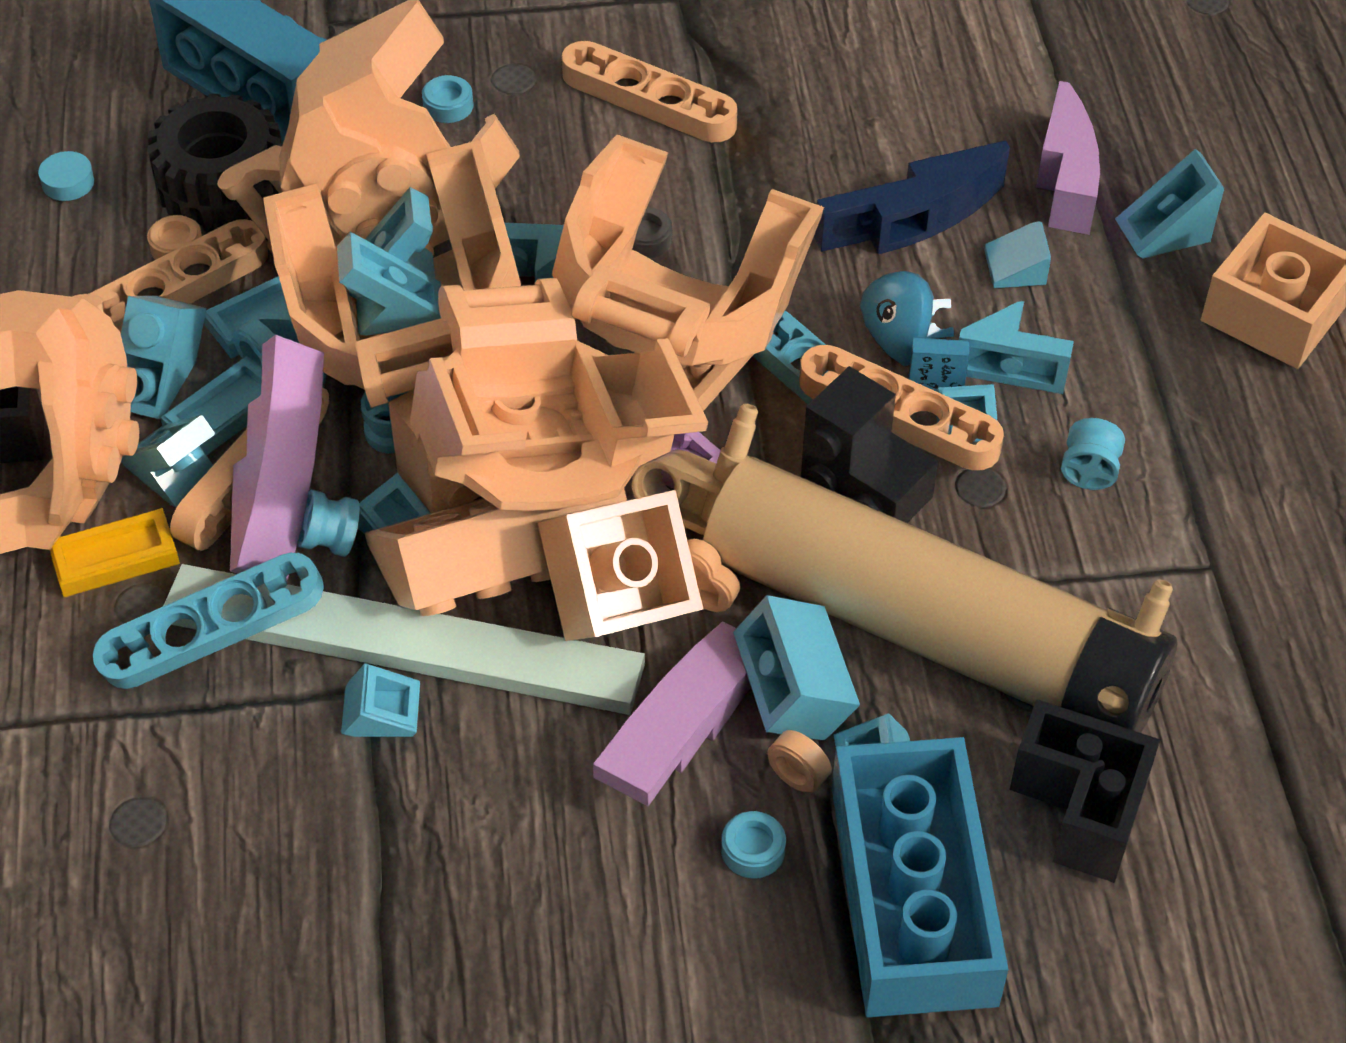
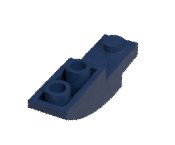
(907, 211)

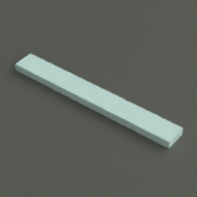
(440, 645)

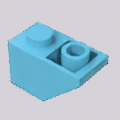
(162, 346)

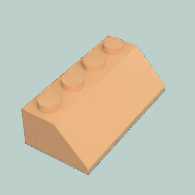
(464, 552)

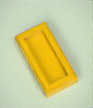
(113, 552)

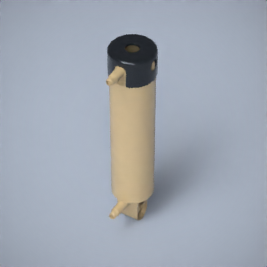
(919, 586)

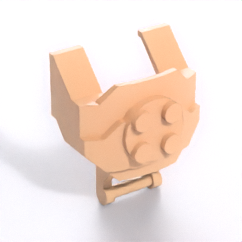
(359, 134)
(640, 301)
(327, 314)
(86, 396)
(537, 413)

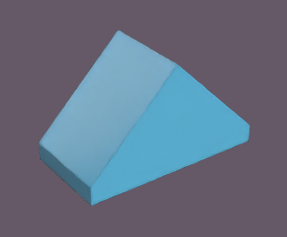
(1175, 210)

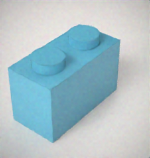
(796, 668)

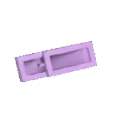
(1070, 163)

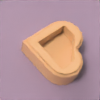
(715, 582)

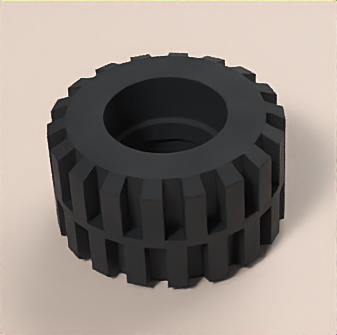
(198, 145)

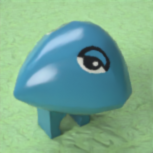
(901, 309)

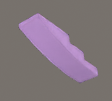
(280, 457)
(676, 717)

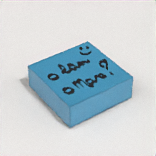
(939, 362)

